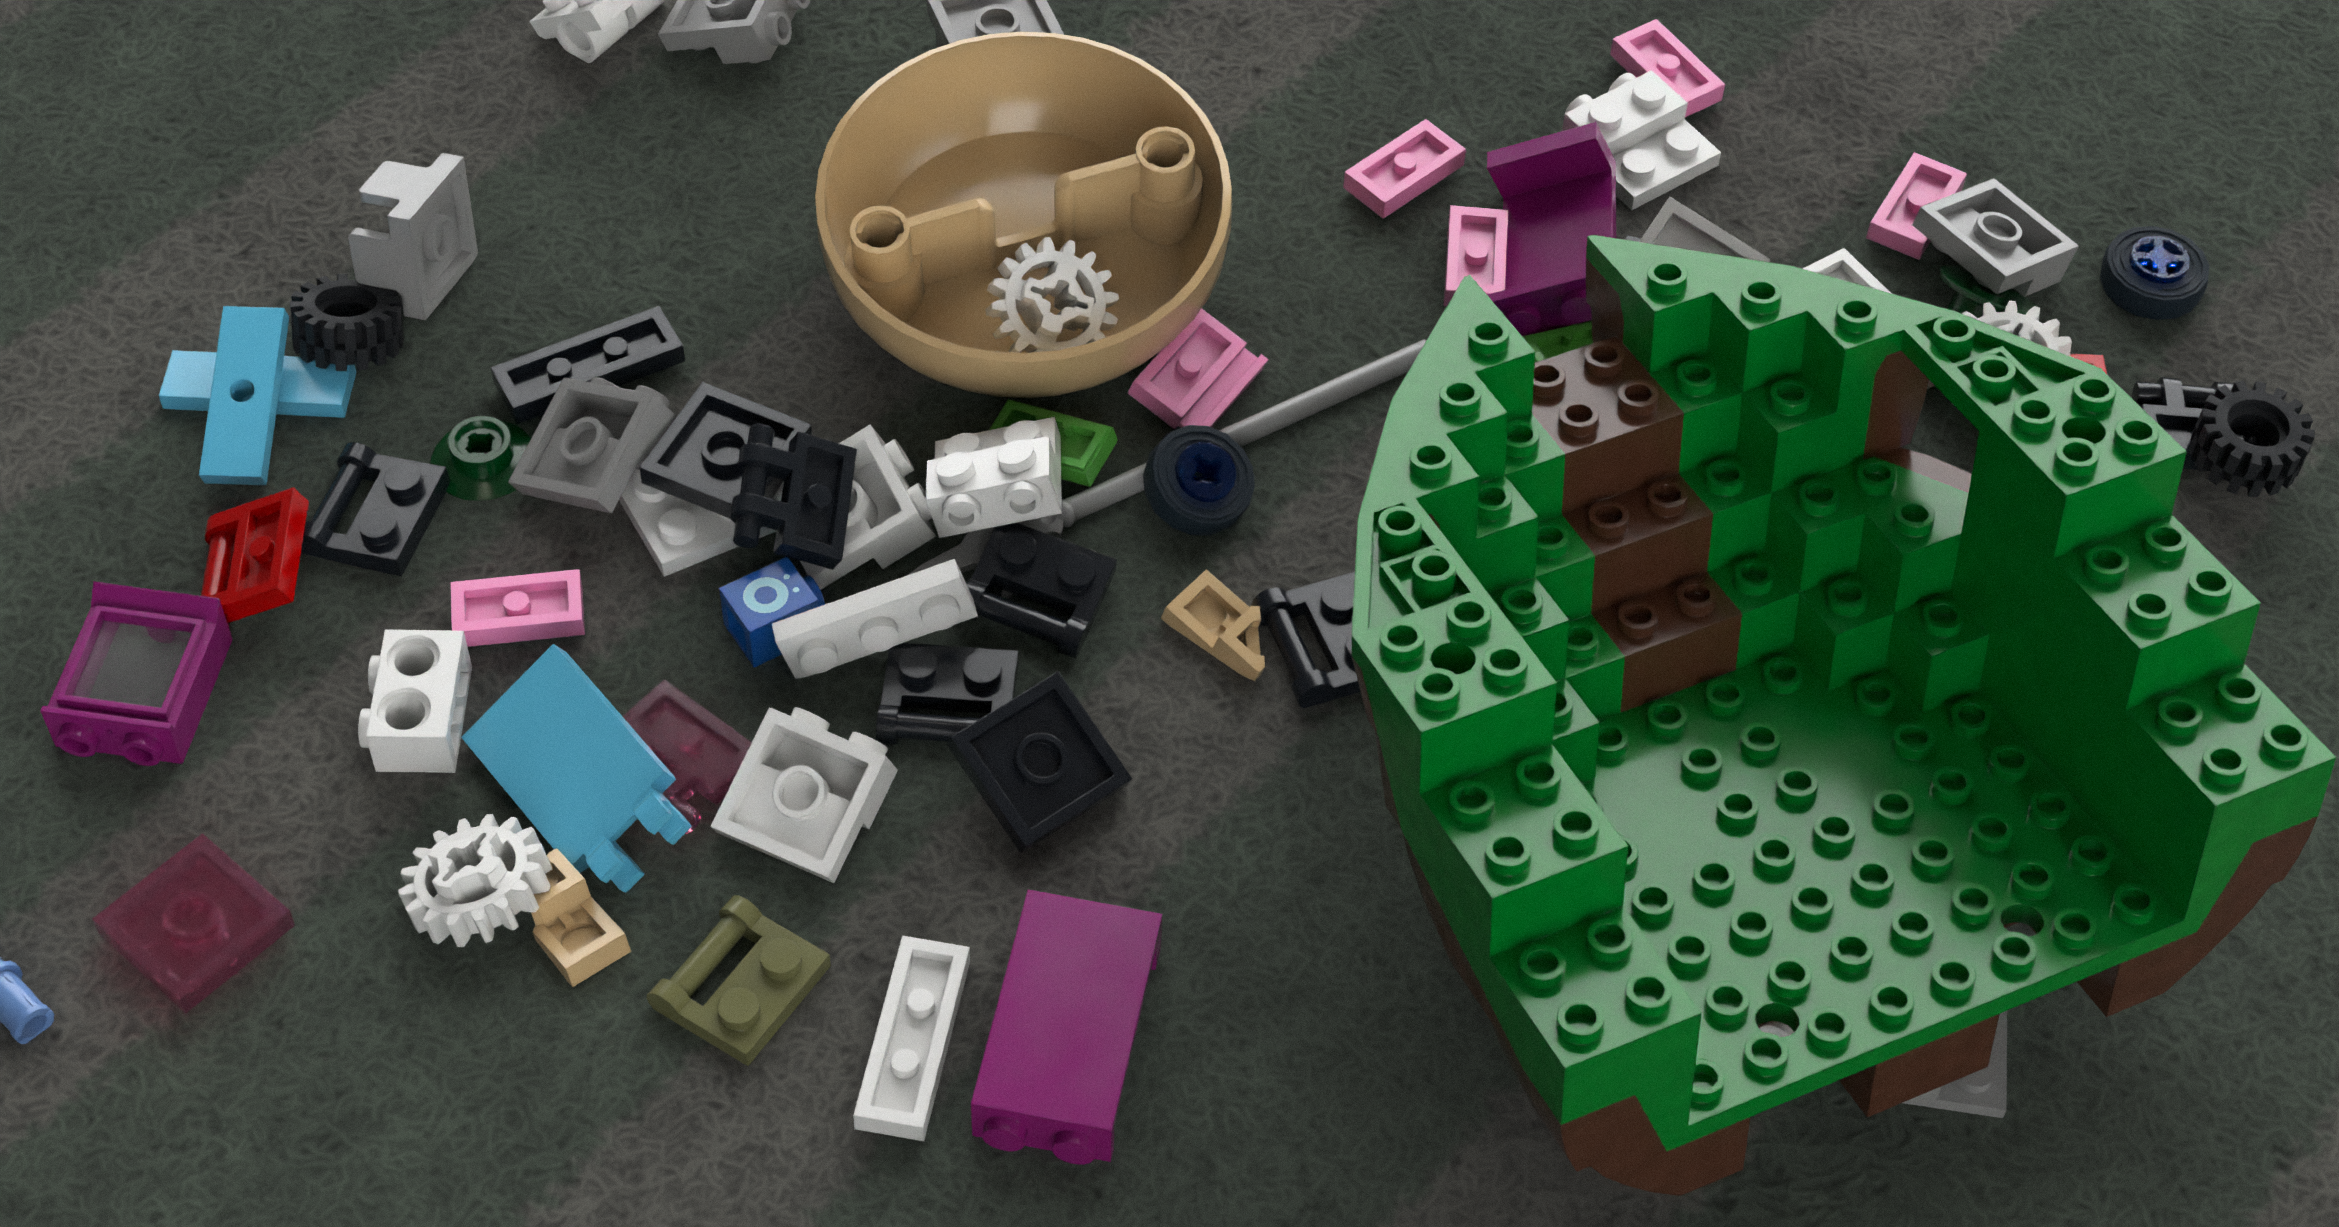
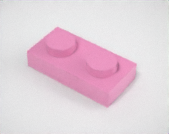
(1658, 50)
(1404, 168)
(1918, 185)
(1476, 248)
(518, 607)

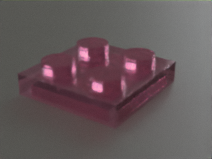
(193, 922)

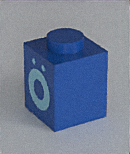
(763, 599)

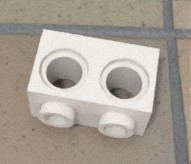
(416, 701)

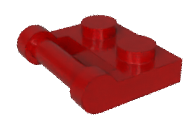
(255, 554)

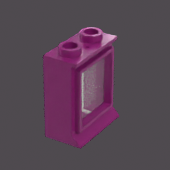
(139, 674)

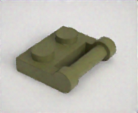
(756, 993)

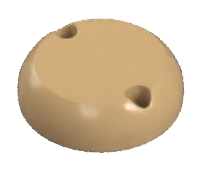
(1009, 146)

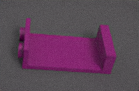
(1555, 198)
(1065, 1027)

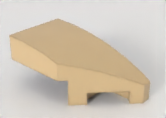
(1218, 624)
(573, 926)

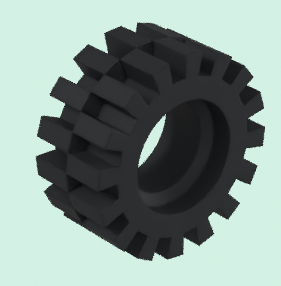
(346, 323)
(2258, 414)

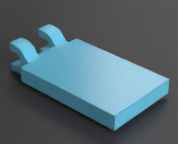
(575, 767)

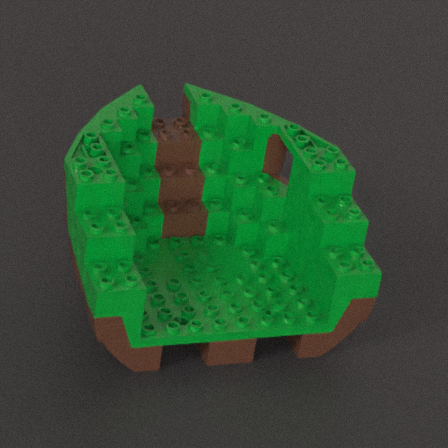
(1789, 720)

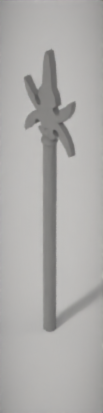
(1243, 432)

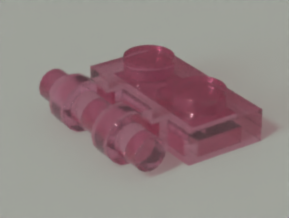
(691, 744)

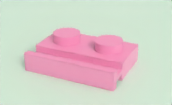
(1197, 374)

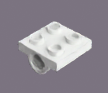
(590, 26)

